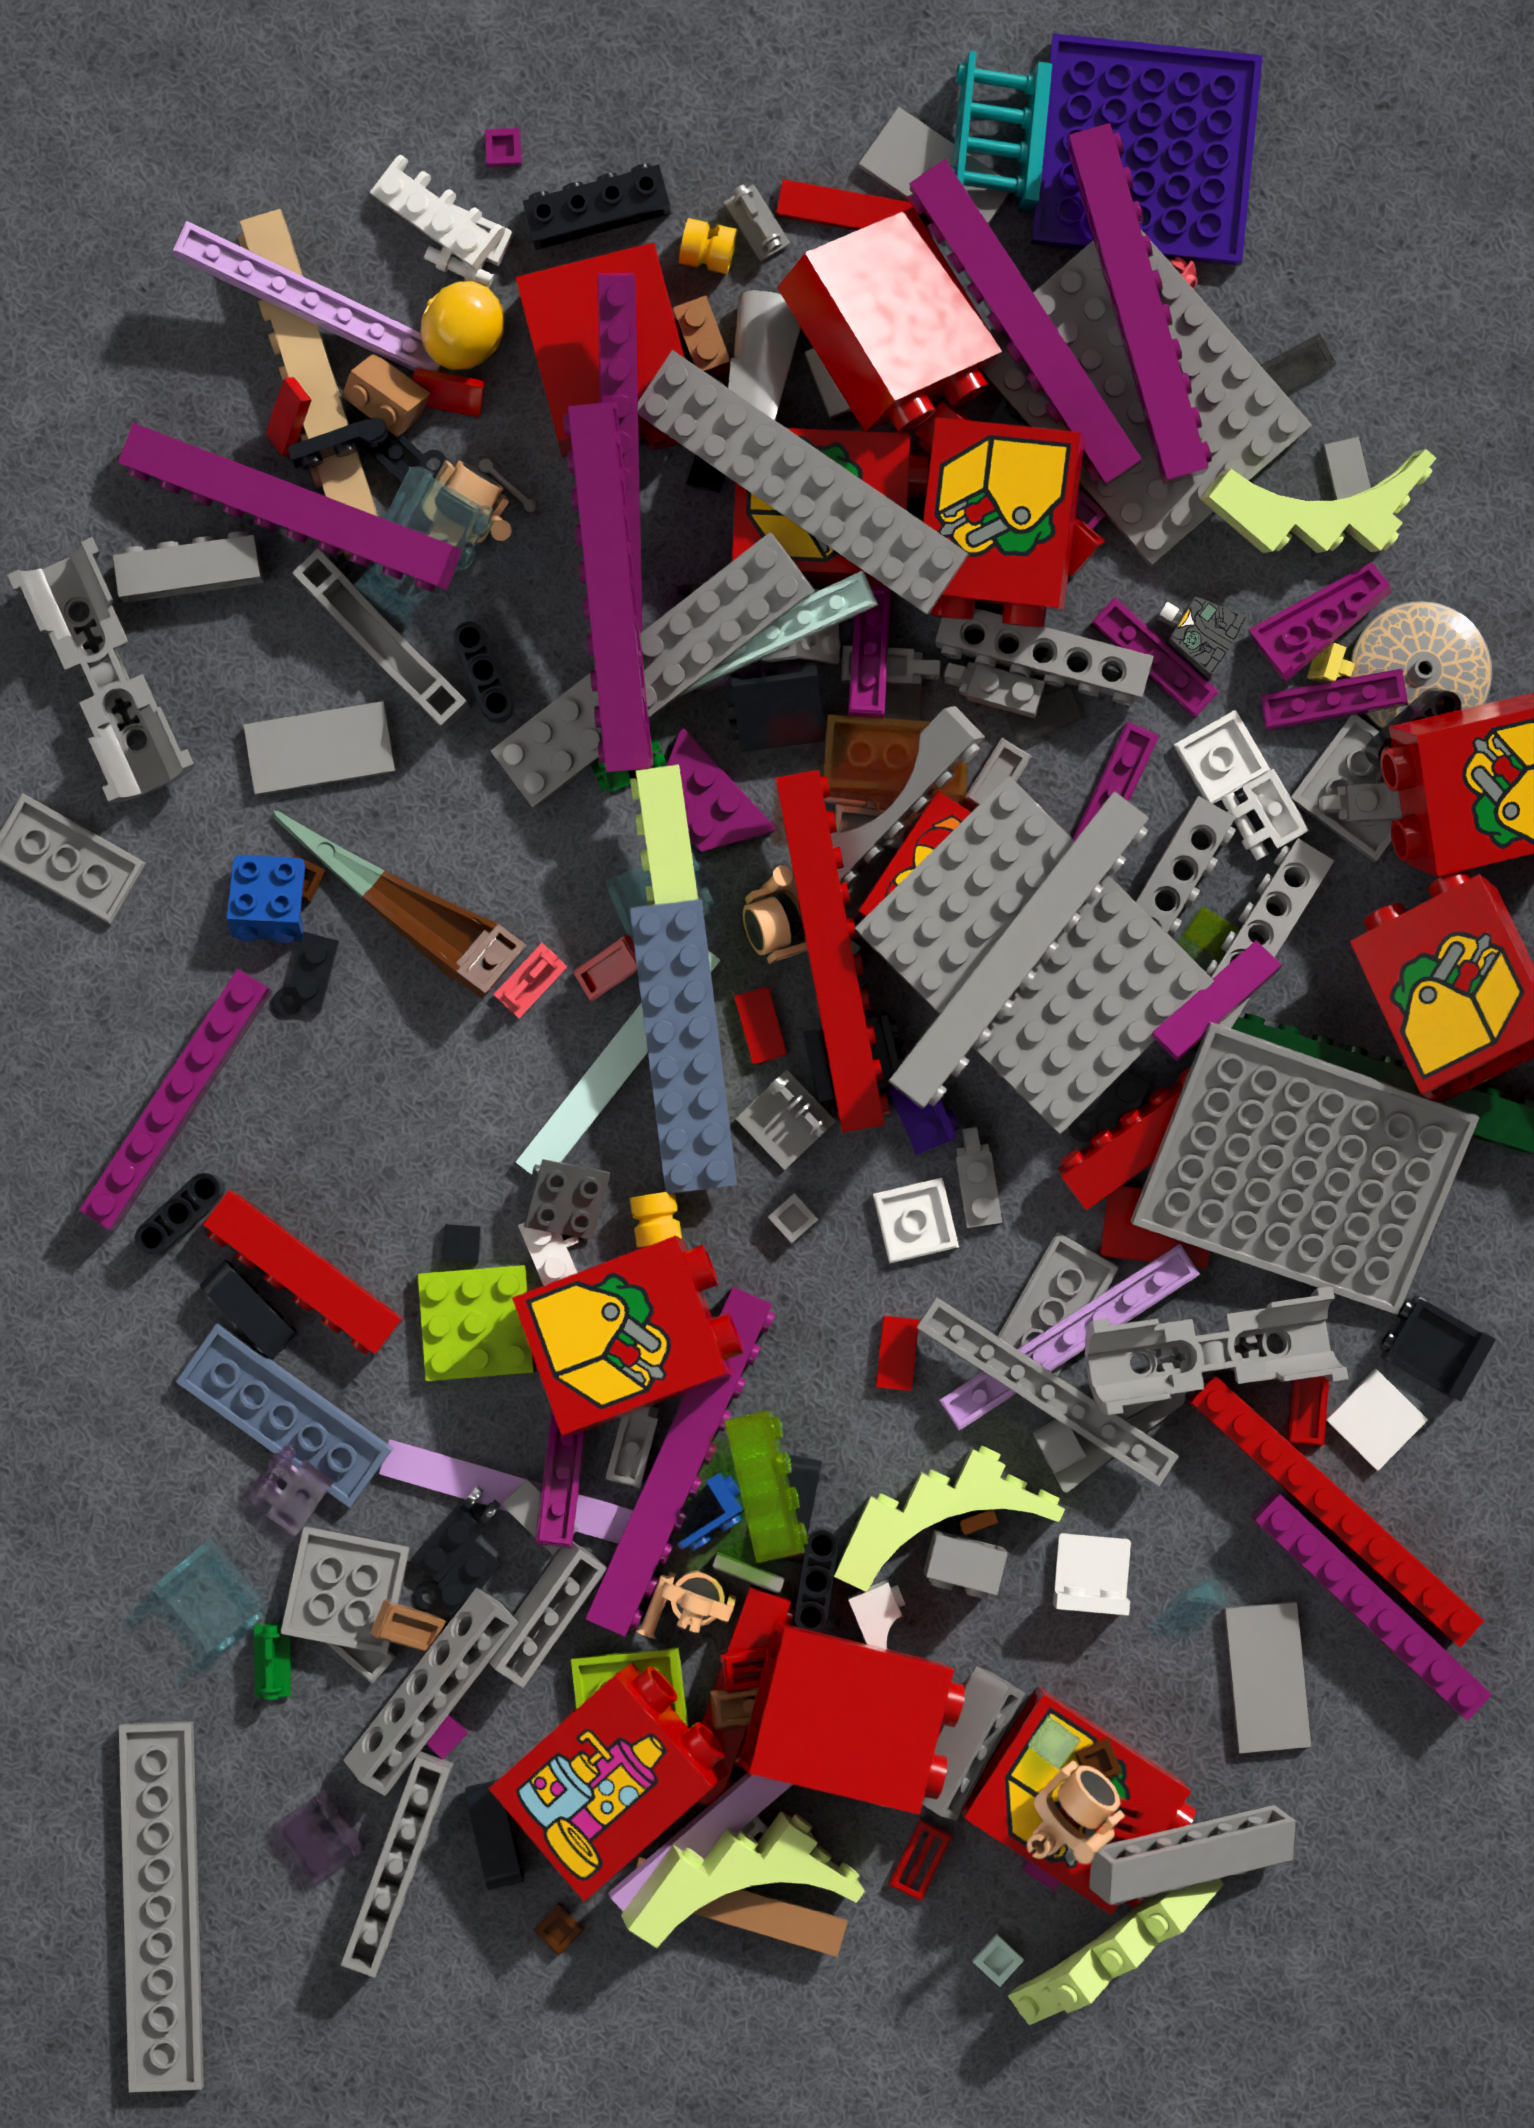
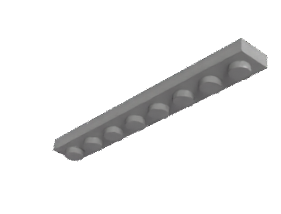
(1047, 1391)

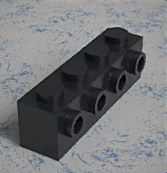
(596, 206)

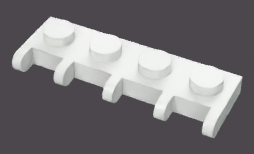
(435, 215)
(549, 1253)

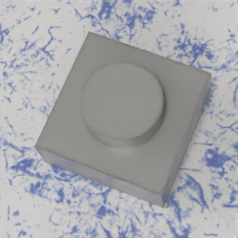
(792, 1218)

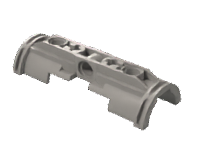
(51, 596)
(1297, 1321)

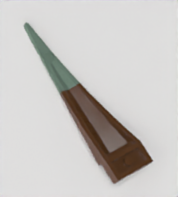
(450, 937)

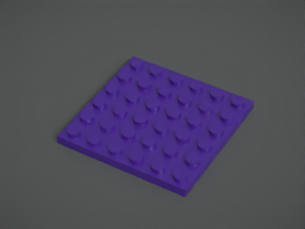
(1183, 135)

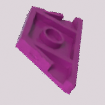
(713, 803)

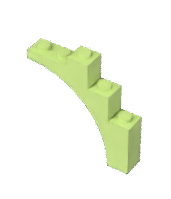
(1366, 517)
(978, 1487)
(736, 1861)
(1115, 1952)

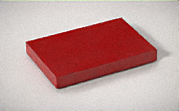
(1133, 1242)

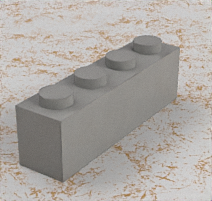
(188, 568)
(547, 1612)
(970, 1744)

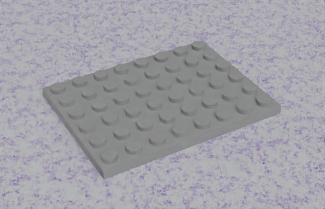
(1239, 404)
(1088, 1003)
(1304, 1168)

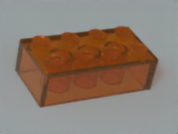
(878, 757)

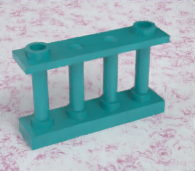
(1031, 118)

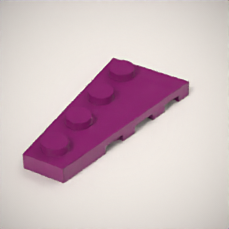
(1312, 624)

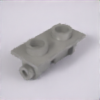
(756, 222)

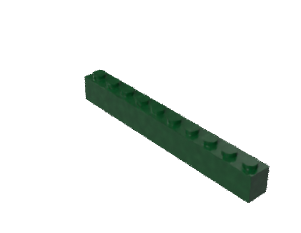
(1499, 1120)

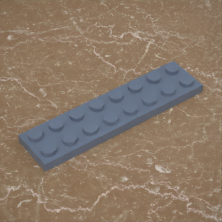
(683, 1046)

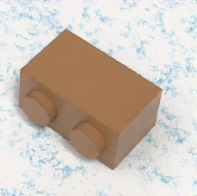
(702, 336)
(385, 394)

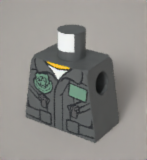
(1202, 633)

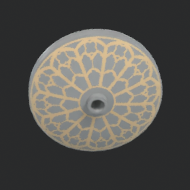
(1430, 636)

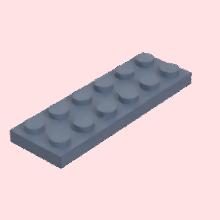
(283, 1412)

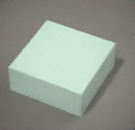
(998, 1960)

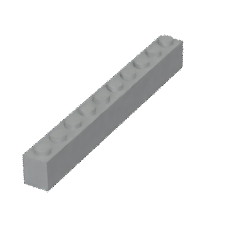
(1018, 950)

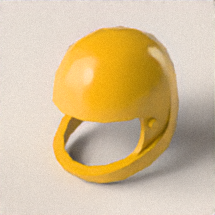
(462, 325)

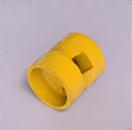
(707, 246)
(655, 1218)

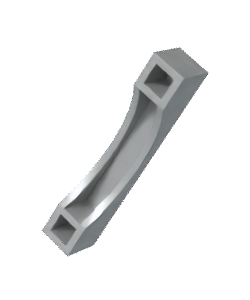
(380, 640)
(941, 749)

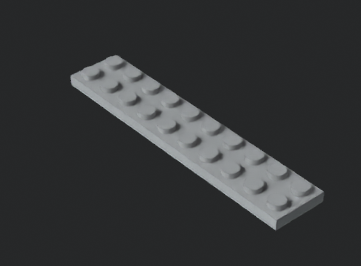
(801, 482)
(676, 655)
(161, 1906)

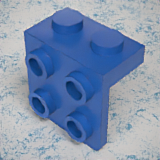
(266, 898)
(729, 1496)

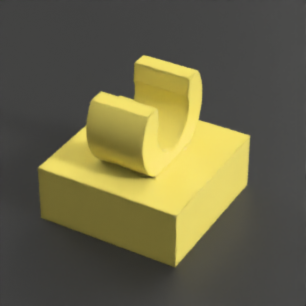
(1330, 665)

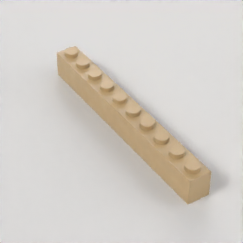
(308, 362)

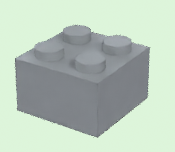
(964, 1563)

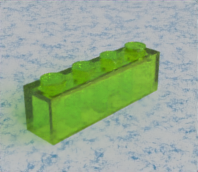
(765, 1485)

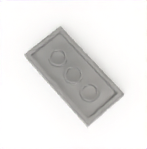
(910, 149)
(319, 748)
(68, 859)
(1058, 1287)
(1267, 1677)

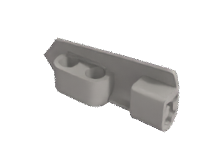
(762, 349)
(1076, 1458)

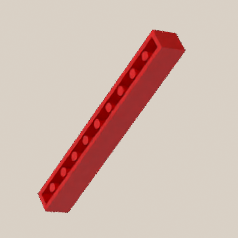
(830, 950)
(1335, 1511)

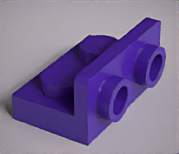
(925, 1126)

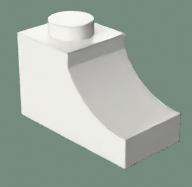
(877, 1611)

